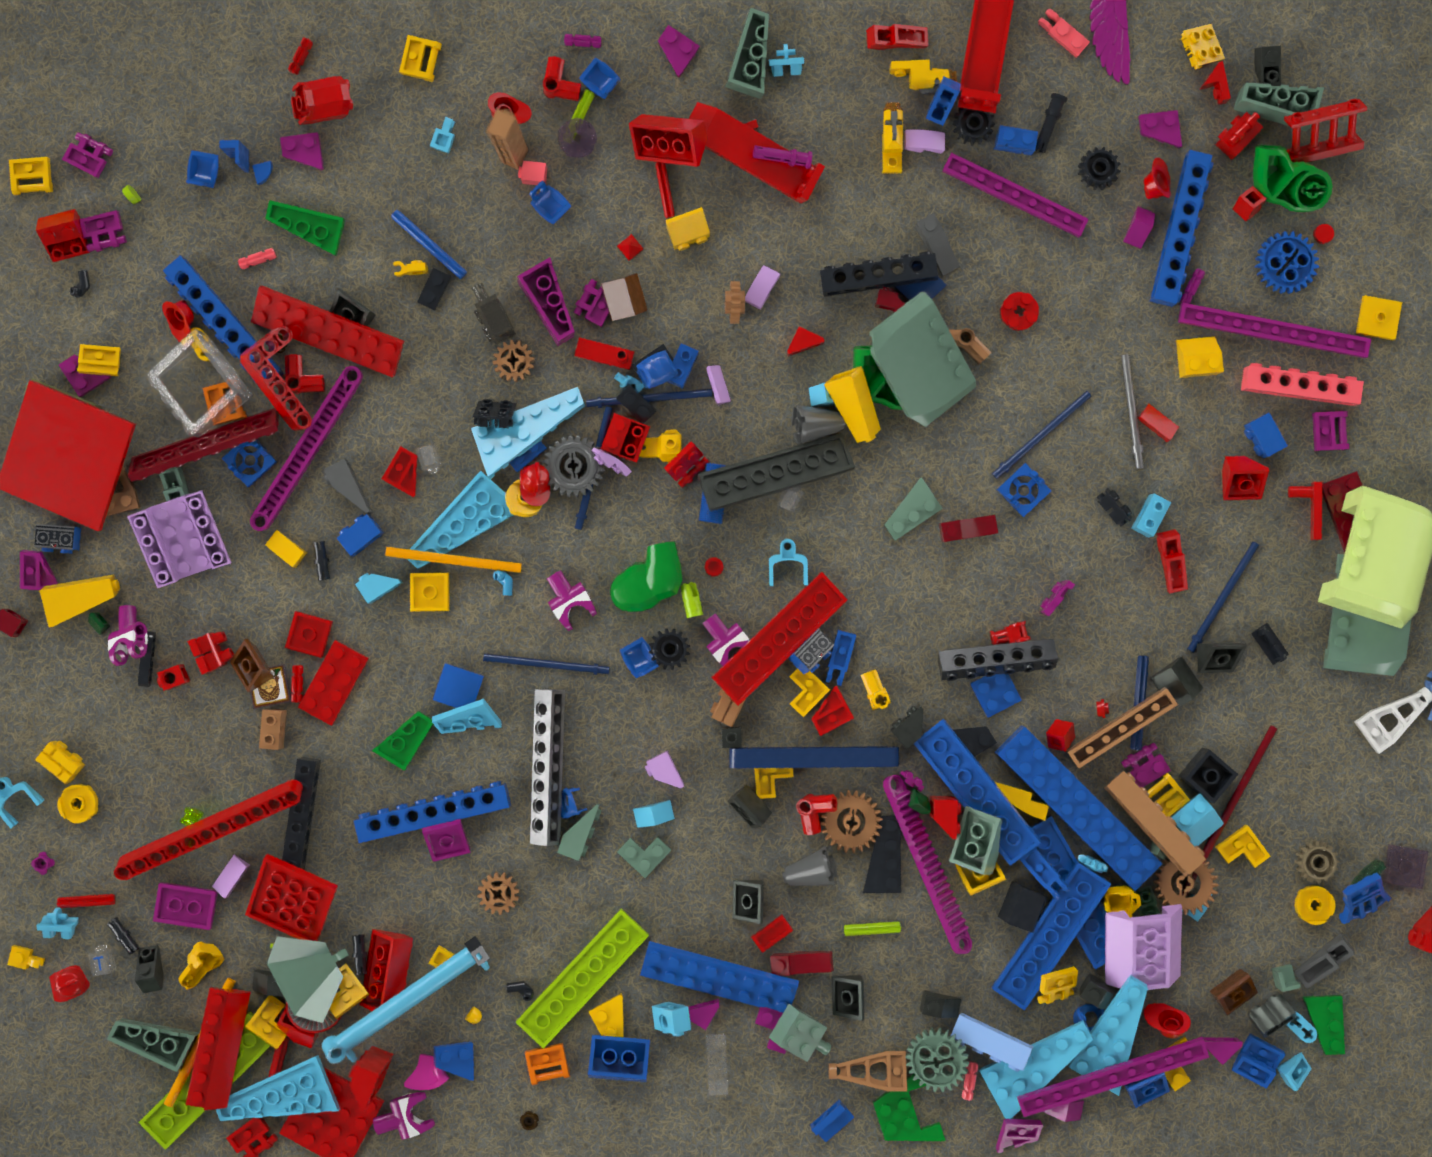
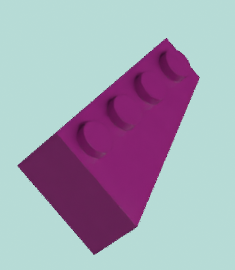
(545, 296)

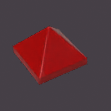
(630, 247)

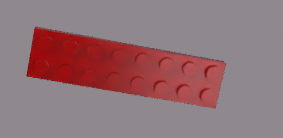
(328, 331)
(779, 638)

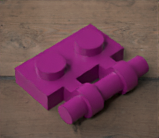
(84, 160)
(101, 225)
(598, 311)
(1149, 770)

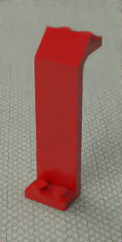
(985, 55)
(736, 143)

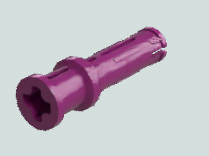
(791, 157)

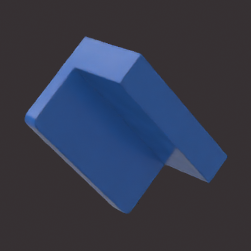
(236, 150)
(832, 1121)

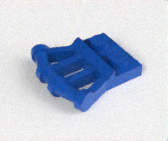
(1361, 892)

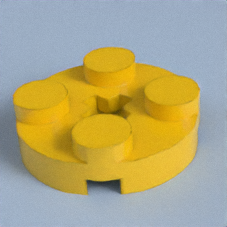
(516, 505)
(69, 797)
(1323, 911)

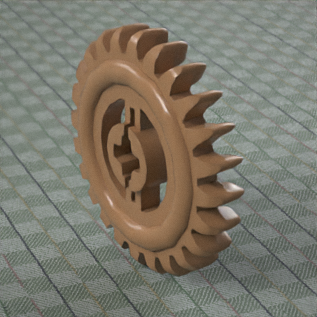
(847, 839)
(1191, 903)

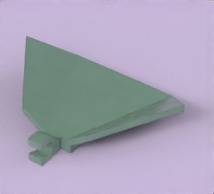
(306, 975)

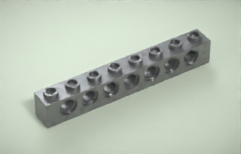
(547, 767)

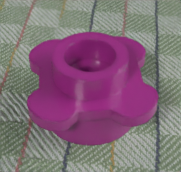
(37, 863)

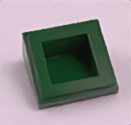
(98, 622)
(919, 802)

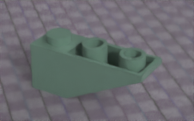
(575, 837)

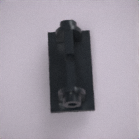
(1120, 511)
(1270, 644)

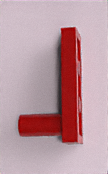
(604, 353)
(1315, 493)

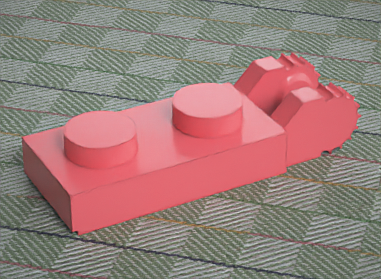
(1064, 33)

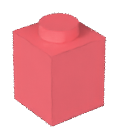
(532, 172)

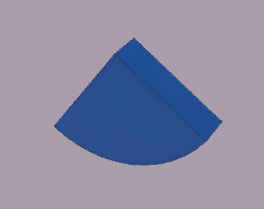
(262, 171)

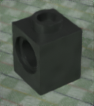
(731, 737)

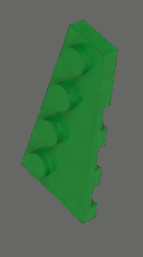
(313, 226)

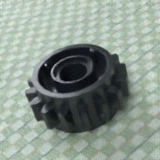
(970, 133)
(1106, 161)
(678, 643)

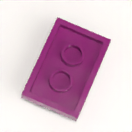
(185, 906)

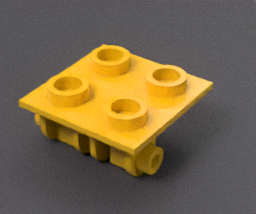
(1203, 46)

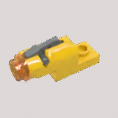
(920, 75)
(892, 138)

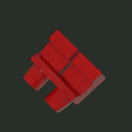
(206, 644)

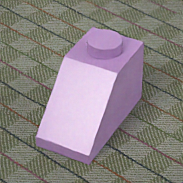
(664, 770)

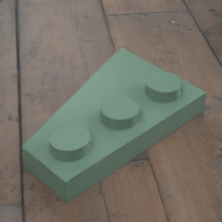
(913, 510)

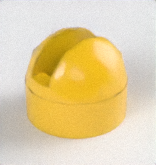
(474, 1016)

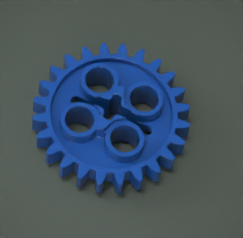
(1300, 273)

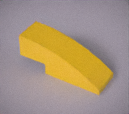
(1022, 800)

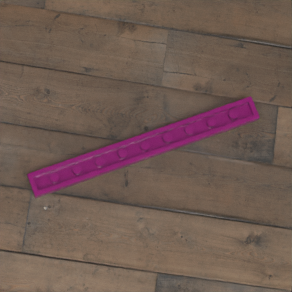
(1274, 330)
(1113, 1076)

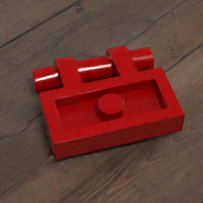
(684, 461)
(248, 1133)

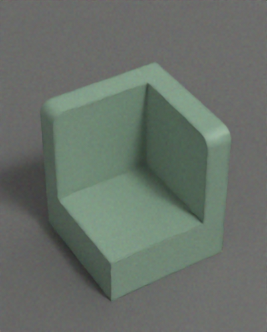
(1285, 978)

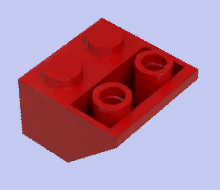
(62, 235)
(625, 438)
(945, 811)

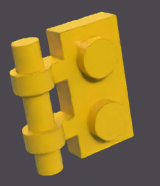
(1057, 985)

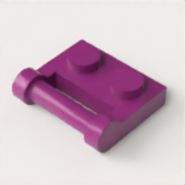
(1325, 431)

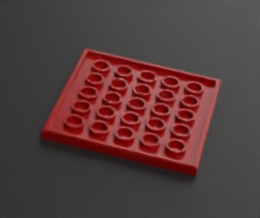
(65, 455)

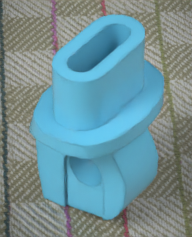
(625, 380)

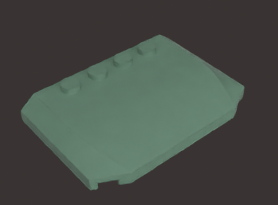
(921, 360)
(1364, 643)

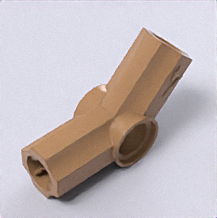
(974, 347)

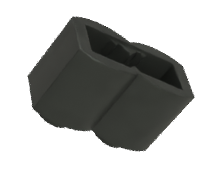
(1272, 1015)

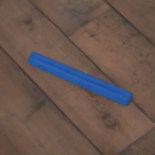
(427, 243)

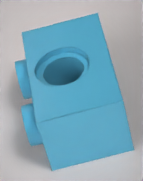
(1151, 515)
(671, 1018)

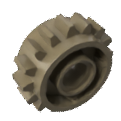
(1327, 863)

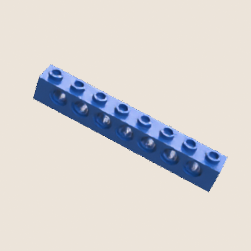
(1192, 161)
(181, 268)
(366, 831)

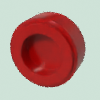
(1323, 233)

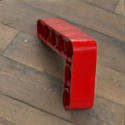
(274, 379)

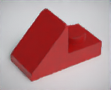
(1218, 79)

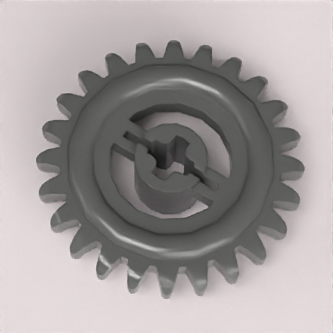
(576, 484)

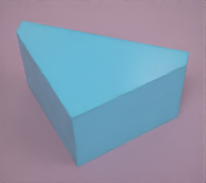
(653, 814)
(1294, 1071)

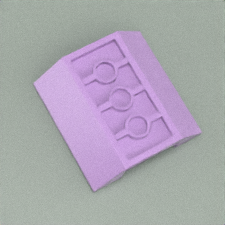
(179, 538)
(1144, 948)

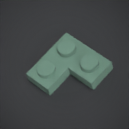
(644, 860)

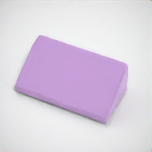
(718, 384)
(230, 876)

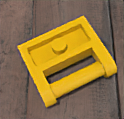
(414, 56)
(30, 169)
(1172, 799)

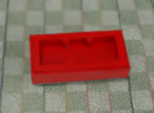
(772, 933)

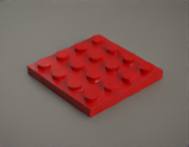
(291, 899)
(333, 1132)

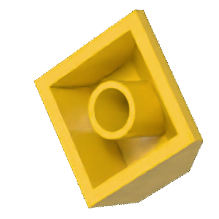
(688, 229)
(1199, 357)

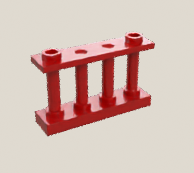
(1333, 145)

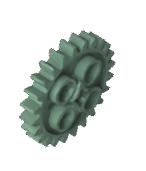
(933, 1042)

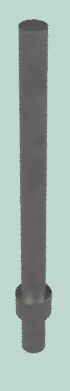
(1137, 448)

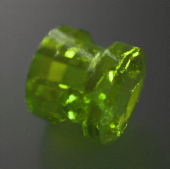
(191, 816)

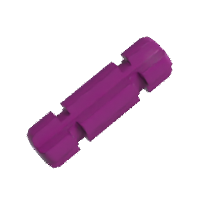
(582, 40)
(1192, 286)

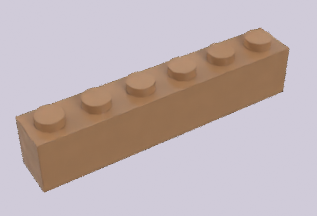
(507, 138)
(1122, 727)
(1155, 823)

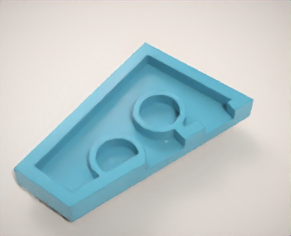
(468, 716)

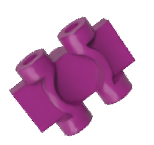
(912, 781)

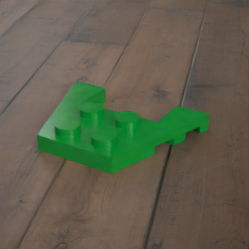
(899, 1118)

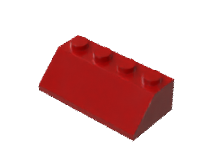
(668, 139)
(386, 967)
(369, 1075)

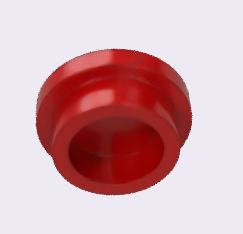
(714, 566)
(1102, 708)

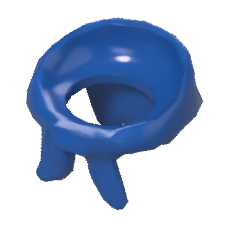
(571, 810)
(1080, 1012)

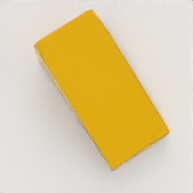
(286, 549)

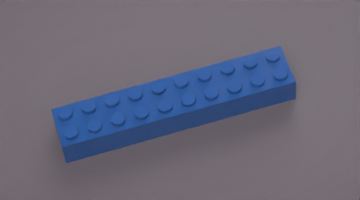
(1078, 807)

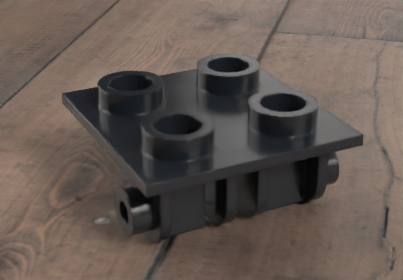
(494, 410)

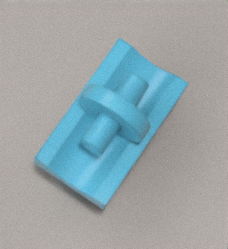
(795, 63)
(58, 922)

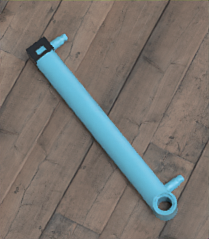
(341, 1045)

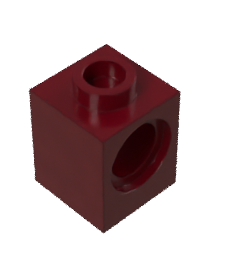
(11, 622)

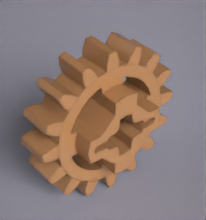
(734, 302)
(522, 360)
(492, 888)

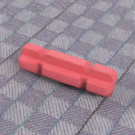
(257, 258)
(970, 1080)

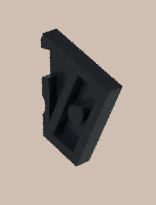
(976, 739)

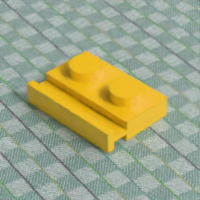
(99, 360)

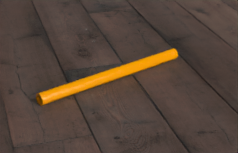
(453, 559)
(189, 1062)

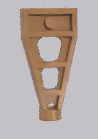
(125, 500)
(896, 1071)

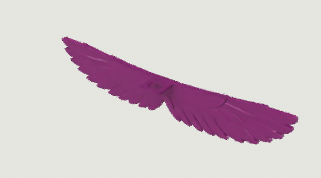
(1111, 37)

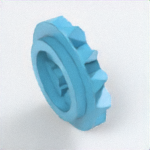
(1092, 863)

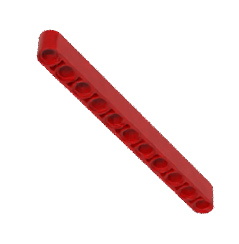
(208, 829)

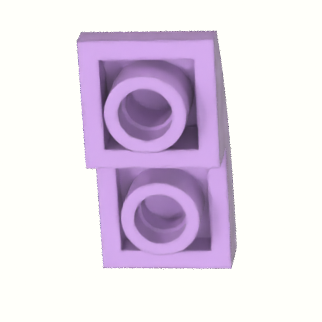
(924, 140)
(761, 287)
(610, 461)

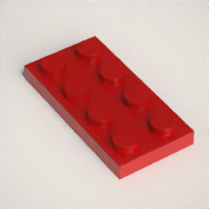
(333, 682)

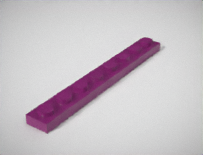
(1015, 195)

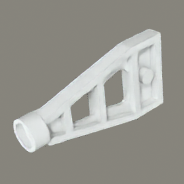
(1376, 733)

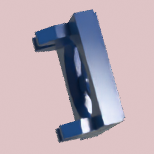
(247, 479)
(1043, 489)

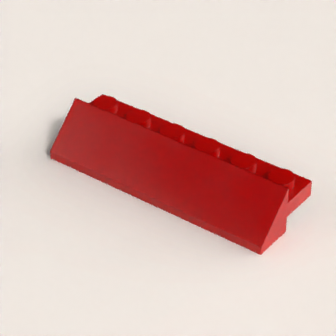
(218, 1048)

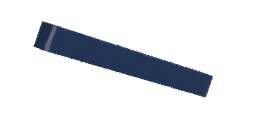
(813, 757)

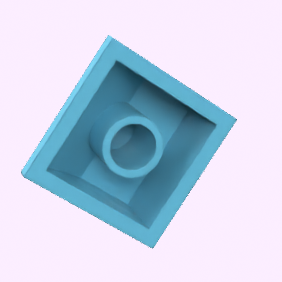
(1197, 819)

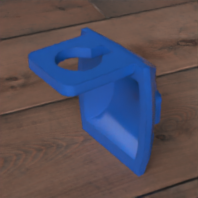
(599, 78)
(202, 169)
(549, 203)
(656, 370)
(637, 658)

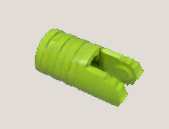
(691, 600)

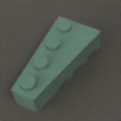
(749, 62)
(1277, 101)
(154, 1041)

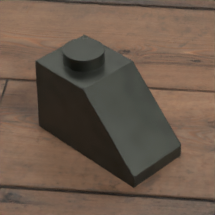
(265, 983)
(939, 1005)

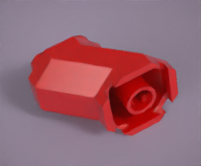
(321, 100)

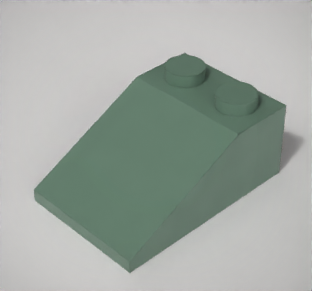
(978, 841)

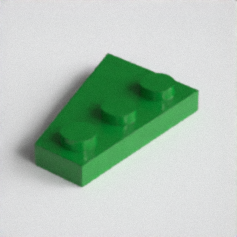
(405, 741)
(1328, 1021)

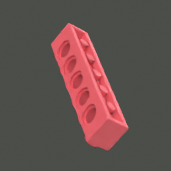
(1351, 386)

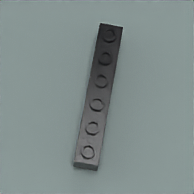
(889, 279)
(986, 655)
(301, 814)

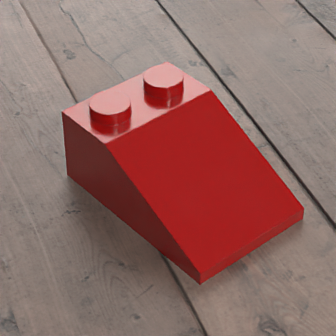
(1421, 933)

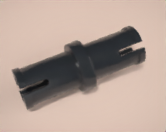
(321, 560)
(123, 936)
(359, 954)

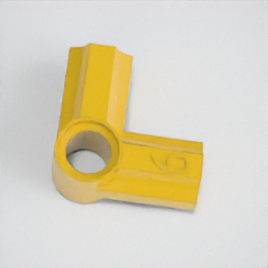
(876, 693)

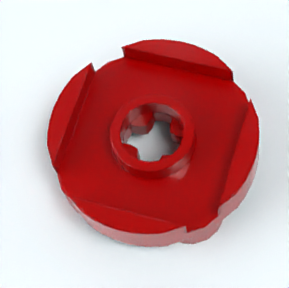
(1013, 320)

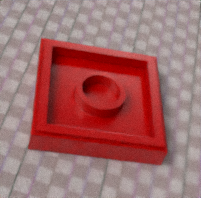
(308, 634)

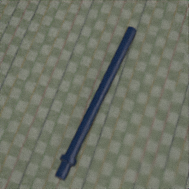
(652, 397)
(1004, 467)
(581, 516)
(1222, 598)
(595, 669)

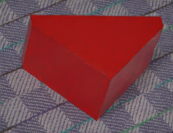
(804, 341)

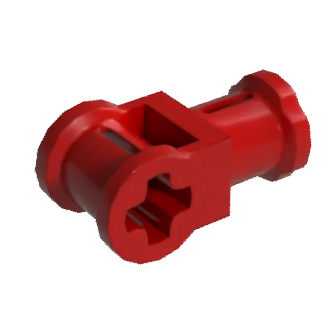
(1013, 633)

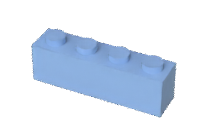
(992, 1041)

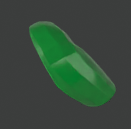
(1289, 183)
(876, 382)
(648, 582)

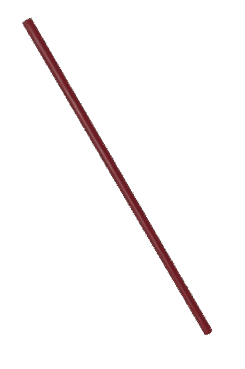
(1236, 796)

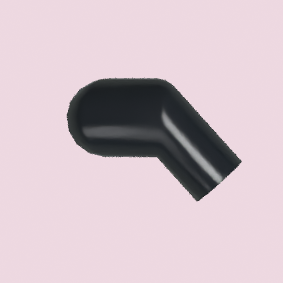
(83, 285)
(521, 987)

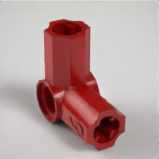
(553, 75)
(294, 371)
(817, 804)

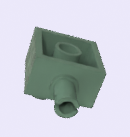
(800, 1033)

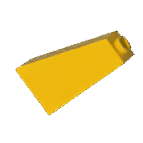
(854, 402)
(75, 597)

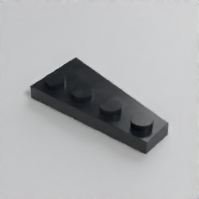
(885, 860)

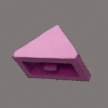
(1139, 227)
(703, 1013)
(1222, 1047)
(1067, 1112)

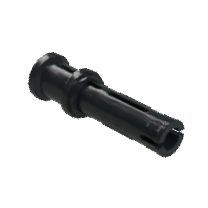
(1052, 114)

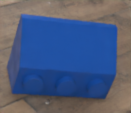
(619, 1058)

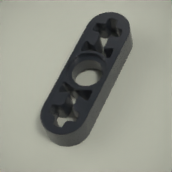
(146, 662)

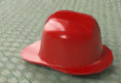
(504, 101)
(1157, 181)
(179, 318)
(534, 484)
(68, 983)
(1166, 1019)

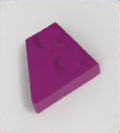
(678, 49)
(1161, 127)
(303, 149)
(35, 571)
(1059, 590)
(1018, 1132)

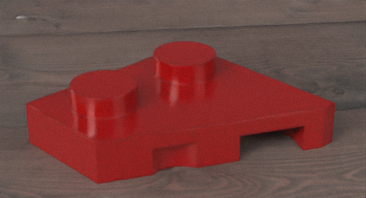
(402, 471)
(832, 713)

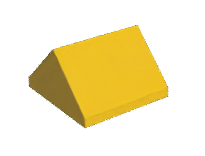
(976, 882)

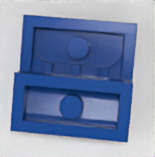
(457, 686)
(1258, 1061)

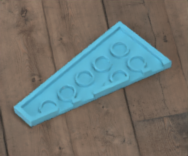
(530, 424)
(469, 515)
(1114, 1031)
(1045, 1062)
(289, 1092)

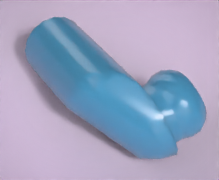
(506, 580)

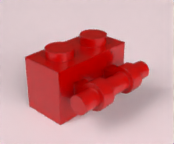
(1239, 135)

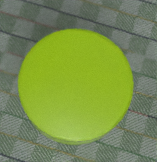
(131, 194)

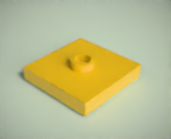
(1379, 317)
(429, 592)

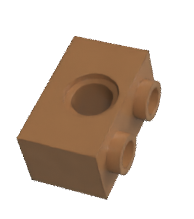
(272, 729)

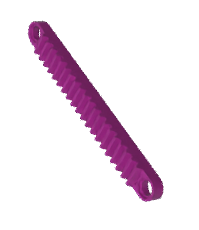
(306, 448)
(928, 865)

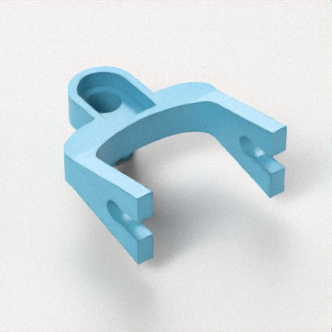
(788, 554)
(8, 790)

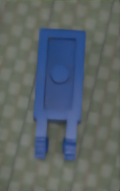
(840, 655)
(1043, 872)

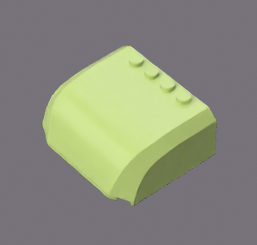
(1383, 558)

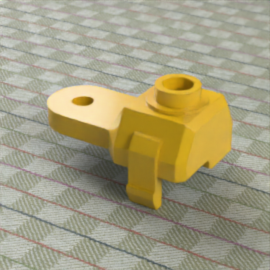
(663, 447)
(1121, 899)
(200, 961)

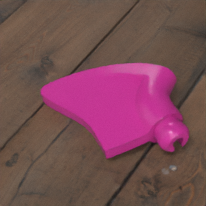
(426, 1075)

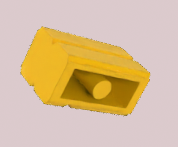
(60, 761)

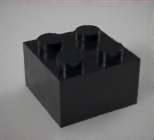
(1208, 775)

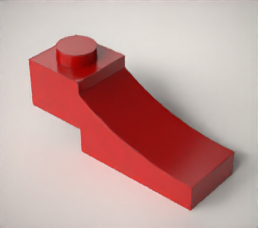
(896, 36)
(1173, 560)

